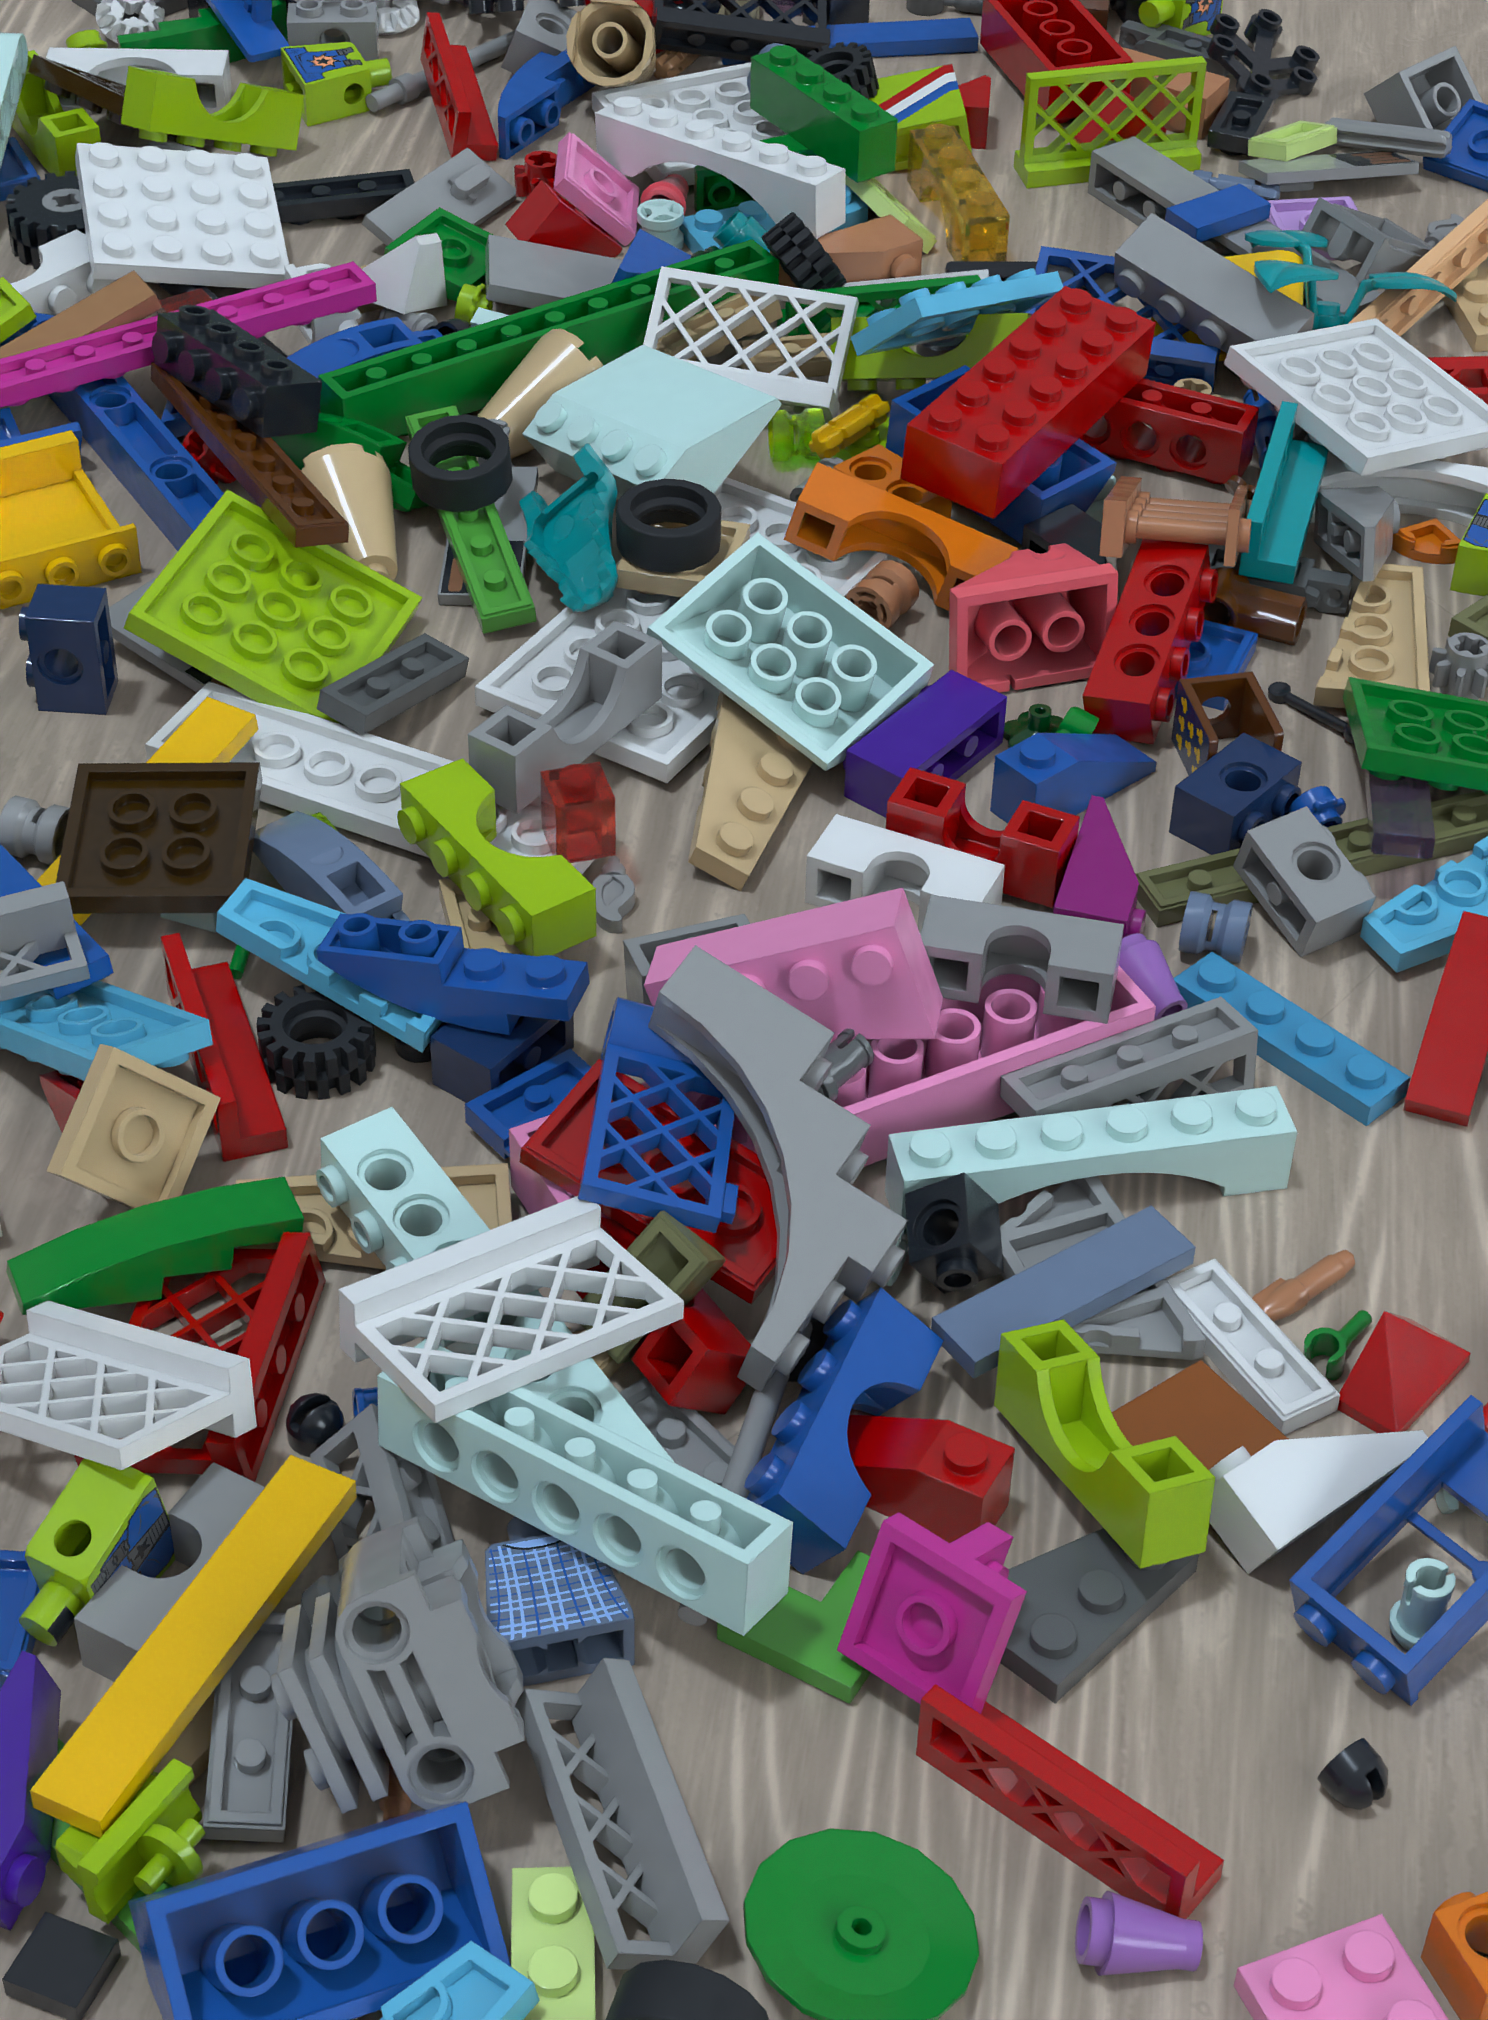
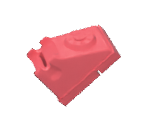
(1032, 619)

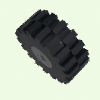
(43, 213)

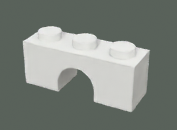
(864, 860)

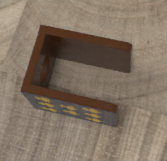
(1246, 712)

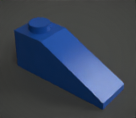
(1065, 771)

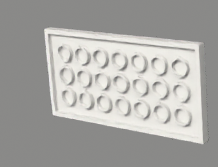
(683, 719)

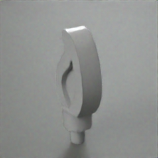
(1439, 229)
(613, 895)

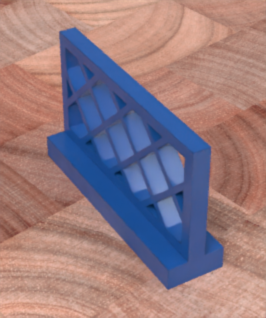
(1170, 353)

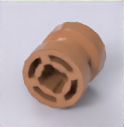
(885, 592)

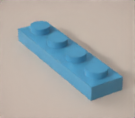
(1299, 1041)

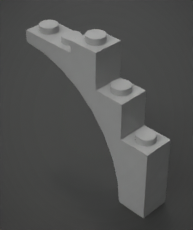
(769, 1070)

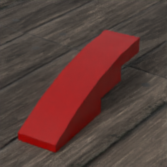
(1456, 1032)

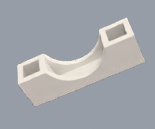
(207, 67)
(62, 277)

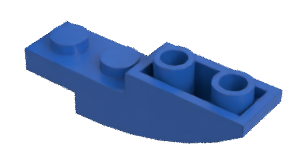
(535, 99)
(358, 345)
(434, 975)

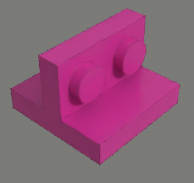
(934, 1610)

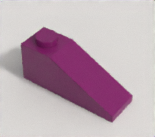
(1100, 875)

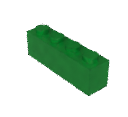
(823, 113)

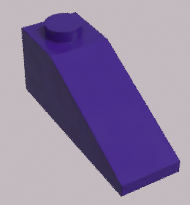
(27, 1749)

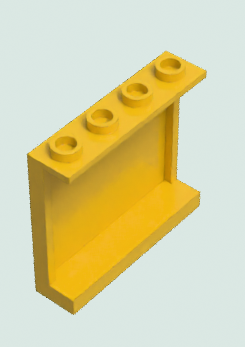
(56, 522)

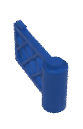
(640, 1052)

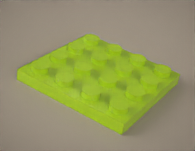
(267, 612)

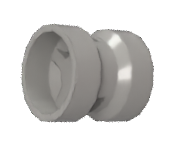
(33, 829)

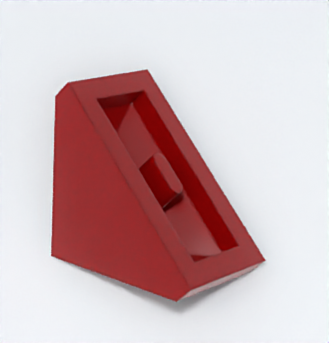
(1399, 1374)

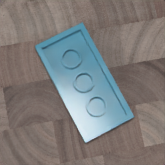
(953, 310)
(71, 1029)

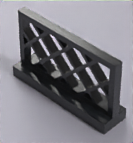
(738, 34)

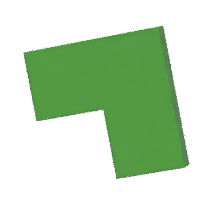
(804, 1635)

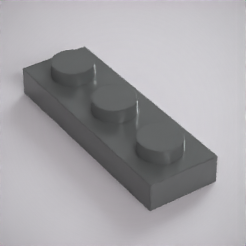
(392, 683)

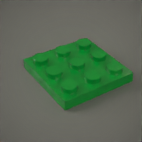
(1418, 734)

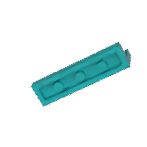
(1283, 502)

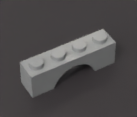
(610, 687)

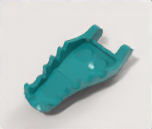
(575, 534)

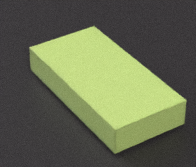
(1292, 140)

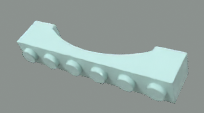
(1224, 1138)

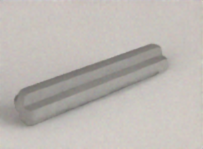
(1392, 138)

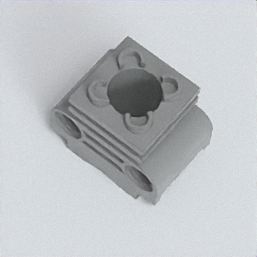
(402, 1676)

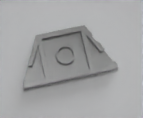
(1143, 1324)

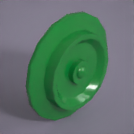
(860, 1928)

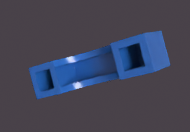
(868, 1364)

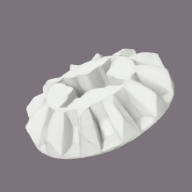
(111, 14)
(396, 15)

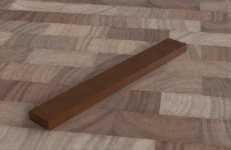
(260, 468)

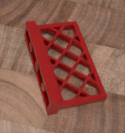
(277, 1322)

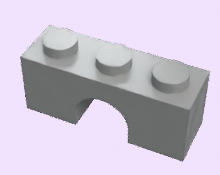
(1063, 953)
(133, 1605)

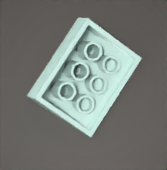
(652, 421)
(792, 651)

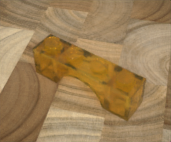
(972, 211)

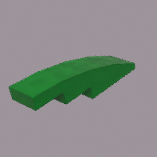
(198, 33)
(134, 1250)

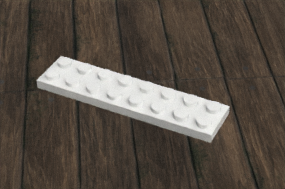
(346, 775)

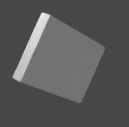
(539, 274)

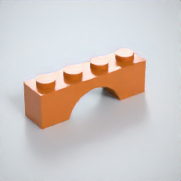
(849, 515)

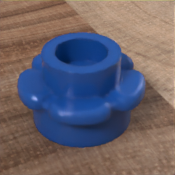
(1322, 804)

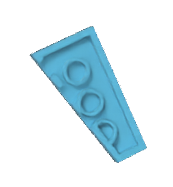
(1425, 919)

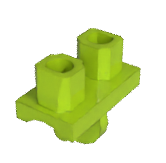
(142, 1848)

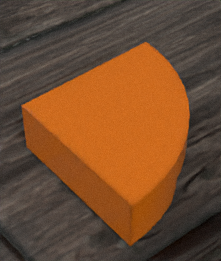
(1427, 542)

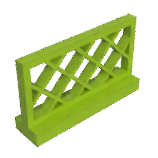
(1071, 163)

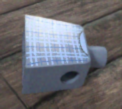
(555, 1605)

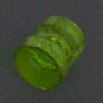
(782, 435)

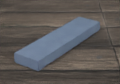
(1065, 1287)

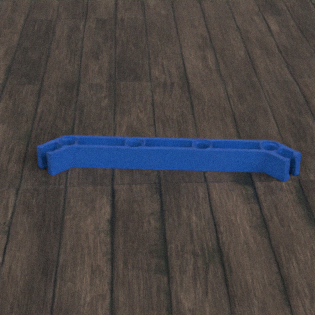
(139, 451)

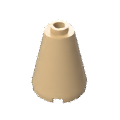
(612, 43)
(544, 370)
(362, 494)

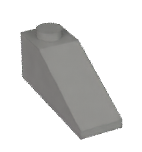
(1357, 527)

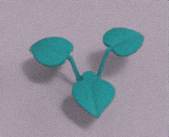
(1279, 273)

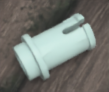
(1423, 1600)

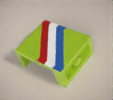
(922, 100)

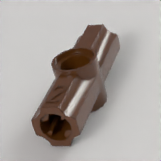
(1256, 608)

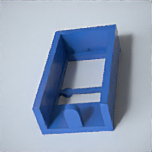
(1451, 1460)

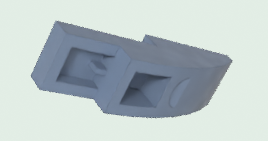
(326, 867)

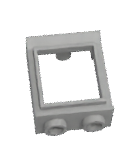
(1365, 238)

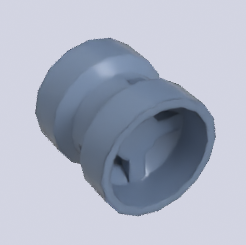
(1229, 929)

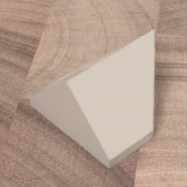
(410, 275)

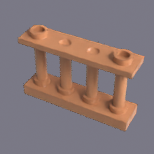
(1135, 515)

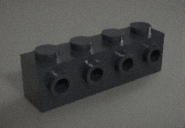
(237, 372)

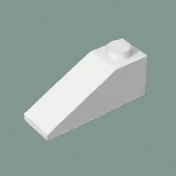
(1296, 1485)

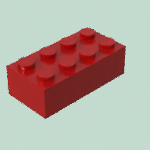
(1048, 37)

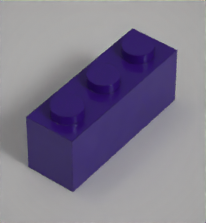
(936, 732)

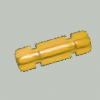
(849, 426)

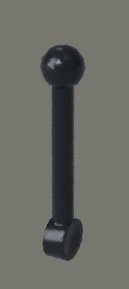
(1281, 693)

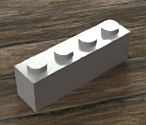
(1203, 288)

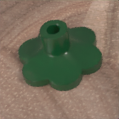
(1036, 720)

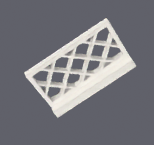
(792, 392)
(493, 1276)
(96, 1380)

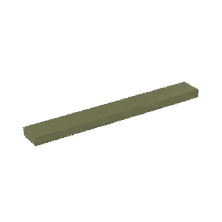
(1165, 890)

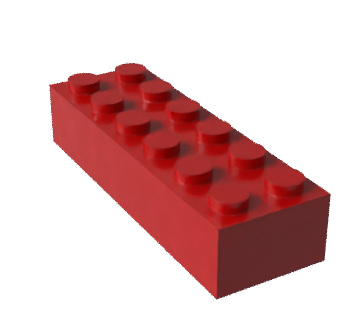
(1027, 401)

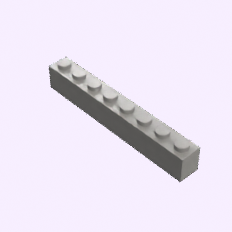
(1143, 181)

